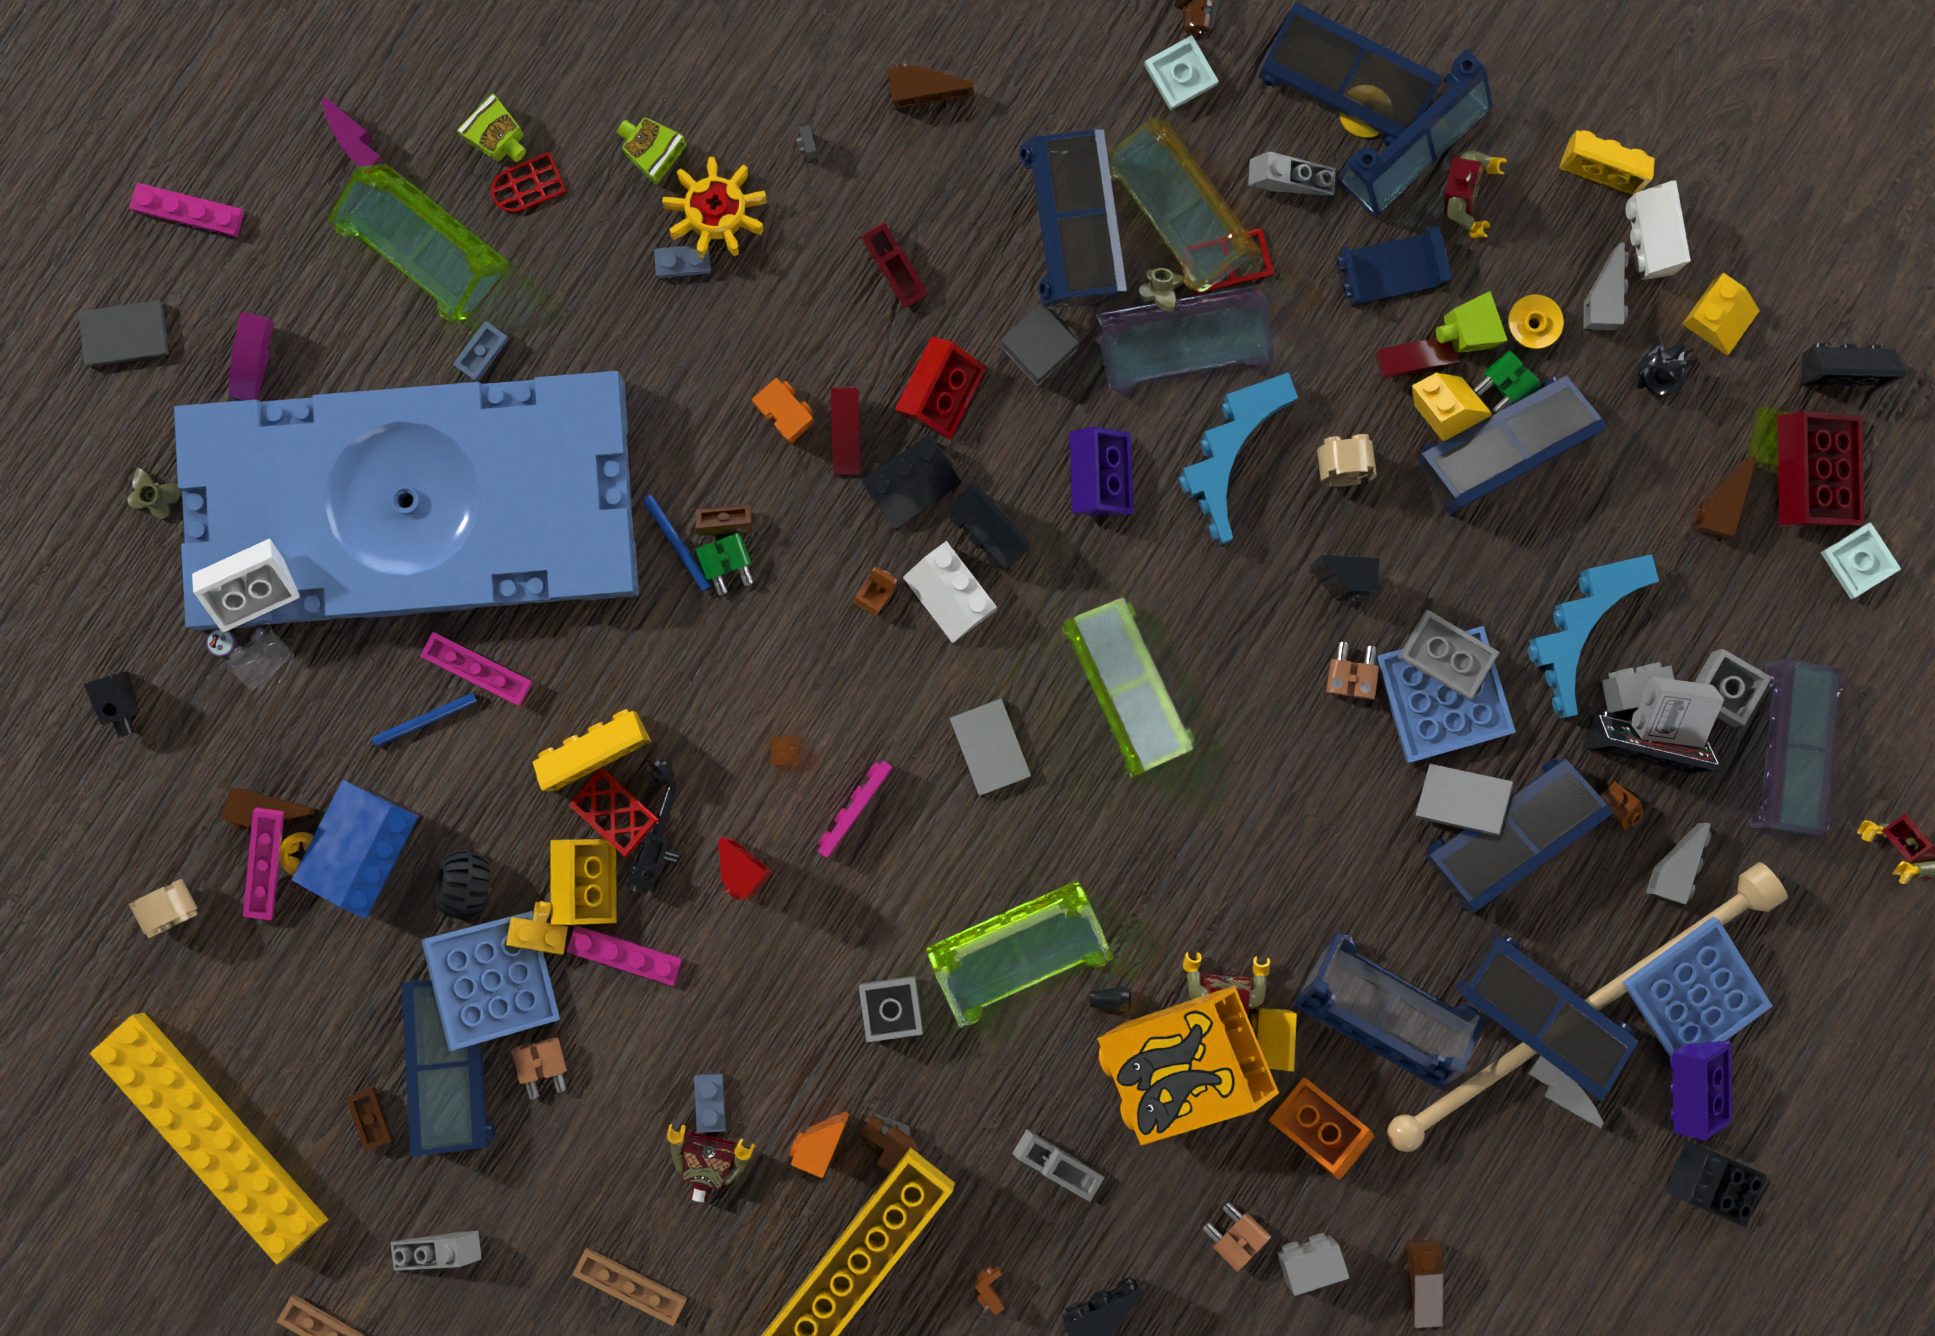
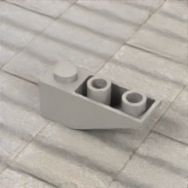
(1291, 175)
(1605, 302)
(1675, 872)
(436, 1251)

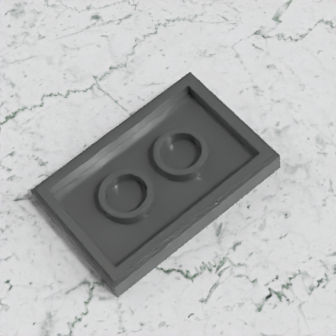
(123, 333)

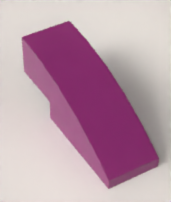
(350, 136)
(249, 356)

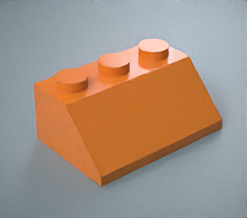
(816, 1146)

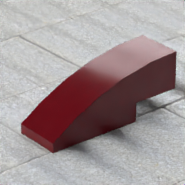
(893, 264)
(1415, 358)
(846, 431)

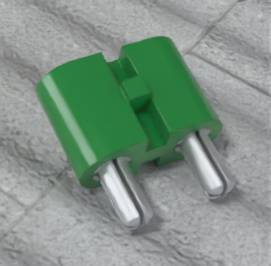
(1510, 379)
(724, 557)

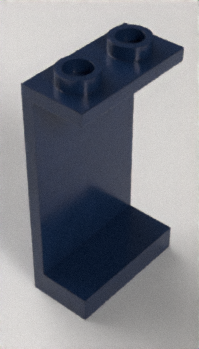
(1394, 268)

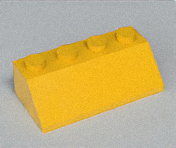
(590, 751)

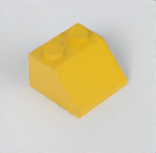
(1722, 313)
(1448, 404)
(1276, 1036)

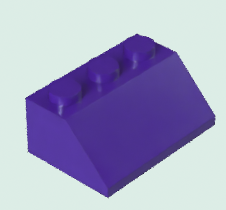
(1101, 472)
(1701, 1089)

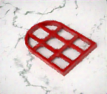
(533, 175)

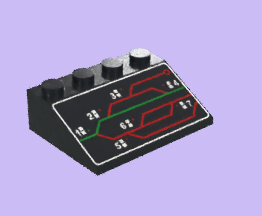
(1620, 739)

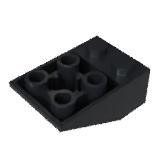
(1716, 1183)
(1105, 1310)

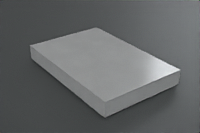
(1448, 655)
(990, 747)
(1464, 800)

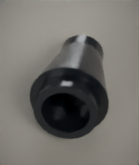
(1111, 999)

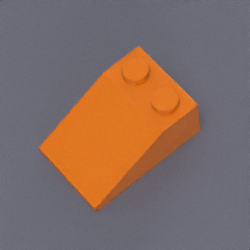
(1322, 1128)

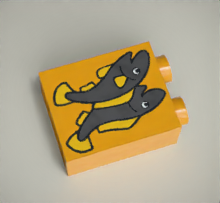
(1187, 1066)

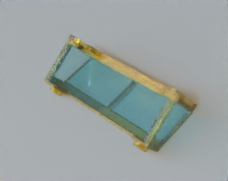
(1181, 204)

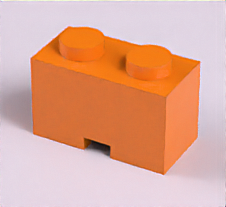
(791, 416)

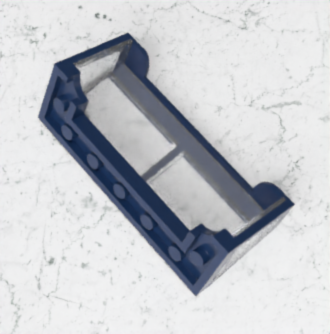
(1389, 1014)

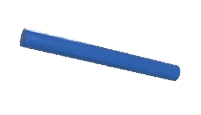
(677, 543)
(425, 719)

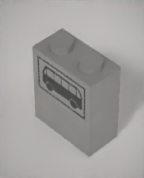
(1677, 712)

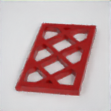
(635, 806)

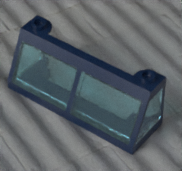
(1381, 178)
(442, 1084)

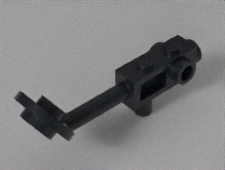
(653, 846)

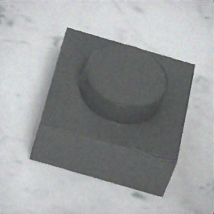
(806, 143)

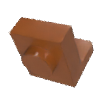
(876, 591)
(1624, 805)
(988, 1296)

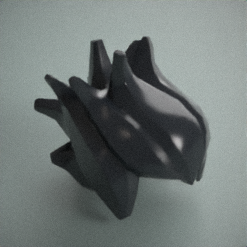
(1663, 368)

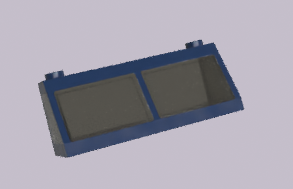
(1349, 73)
(1076, 218)
(1509, 443)
(1536, 827)
(1547, 1016)

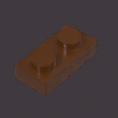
(724, 520)
(369, 1118)

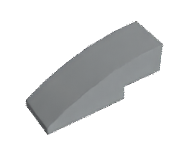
(1563, 1090)
(1058, 1165)

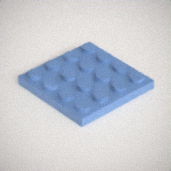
(1436, 718)
(488, 986)
(1697, 990)

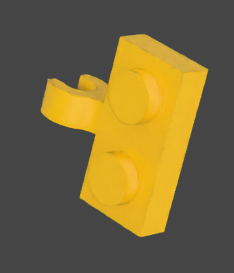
(536, 933)

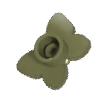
(1160, 288)
(153, 495)

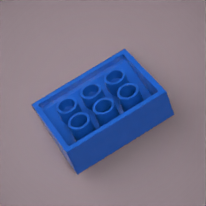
(355, 849)

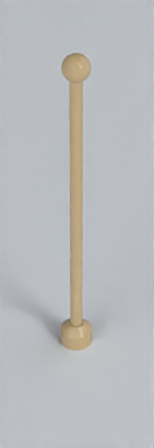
(1756, 890)

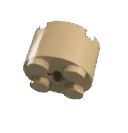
(1346, 460)
(161, 907)

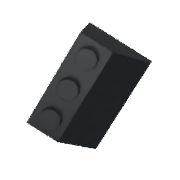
(1851, 366)
(911, 482)
(988, 527)
(1347, 577)

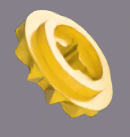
(292, 845)

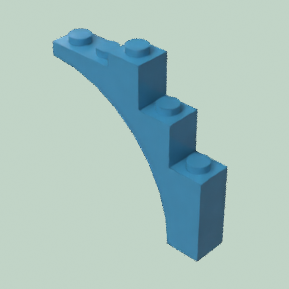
(1210, 478)
(1576, 618)

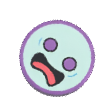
(221, 643)

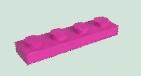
(187, 210)
(476, 669)
(860, 798)
(263, 863)
(624, 955)

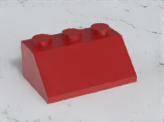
(941, 387)
(740, 870)

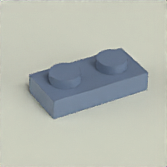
(681, 261)
(481, 351)
(710, 1103)

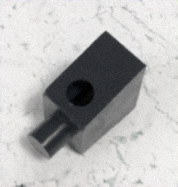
(114, 701)

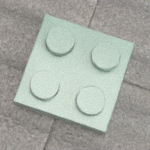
(1181, 72)
(1860, 560)

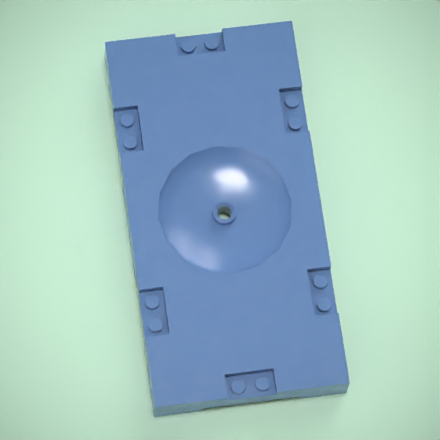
(508, 481)

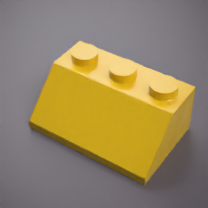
(1607, 162)
(583, 882)

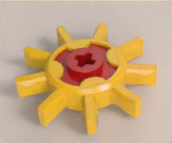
(700, 205)

